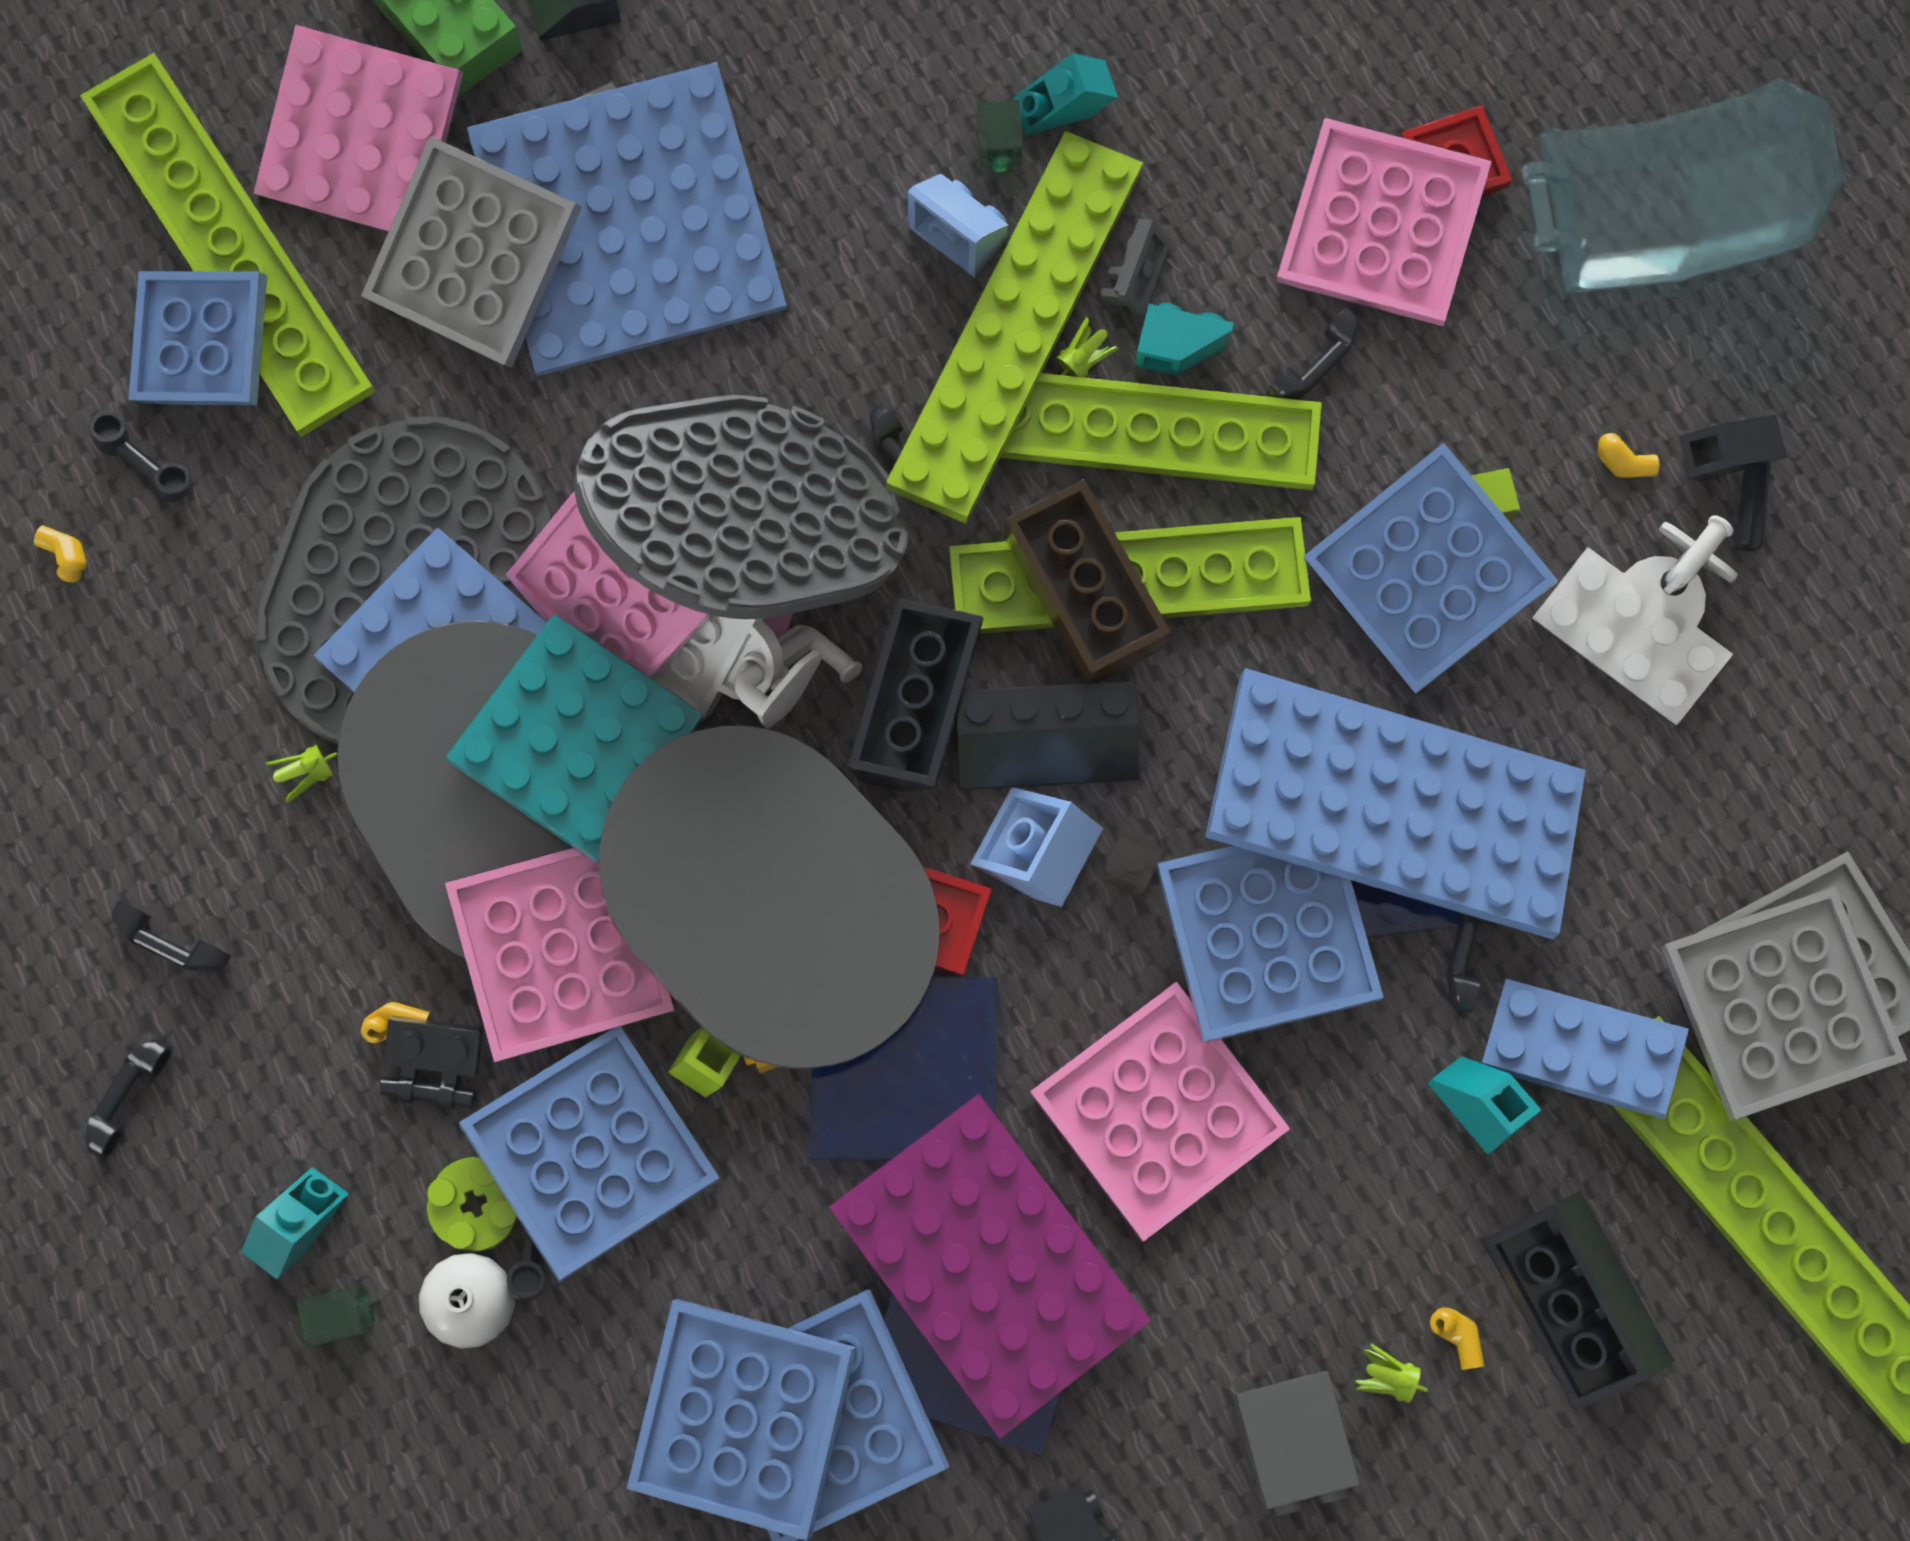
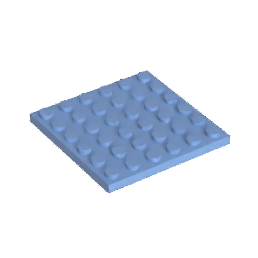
(664, 220)

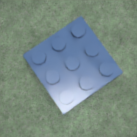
(197, 338)

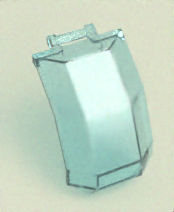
(1686, 189)

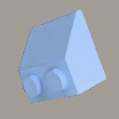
(956, 222)
(1037, 845)

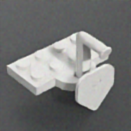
(1637, 627)
(746, 662)

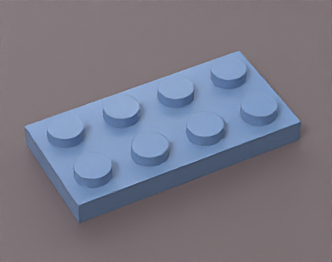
(1585, 1048)

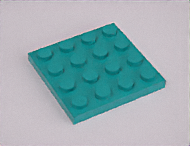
(569, 733)

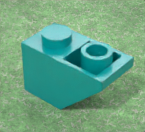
(1066, 94)
(1179, 339)
(1484, 1101)
(293, 1222)

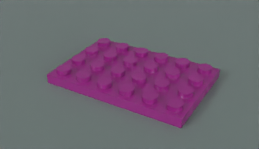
(989, 1265)

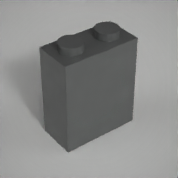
(1296, 1442)

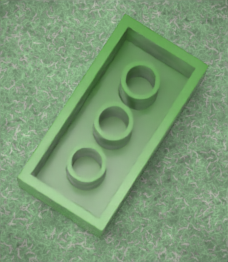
(456, 34)

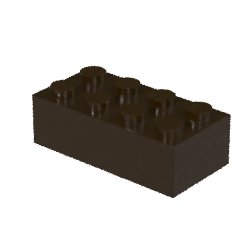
(1086, 583)

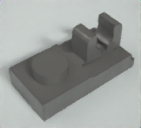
(1140, 270)

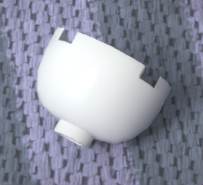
(487, 1306)

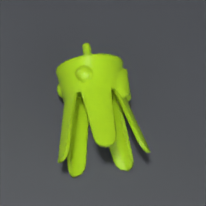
(1082, 352)
(310, 762)
(1390, 1376)

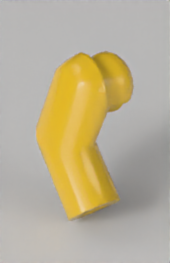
(1622, 461)
(67, 550)
(375, 1024)
(1460, 1332)

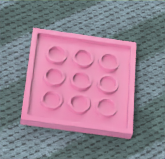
(352, 126)
(1383, 221)
(577, 581)
(548, 955)
(1158, 1112)

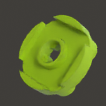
(464, 1229)

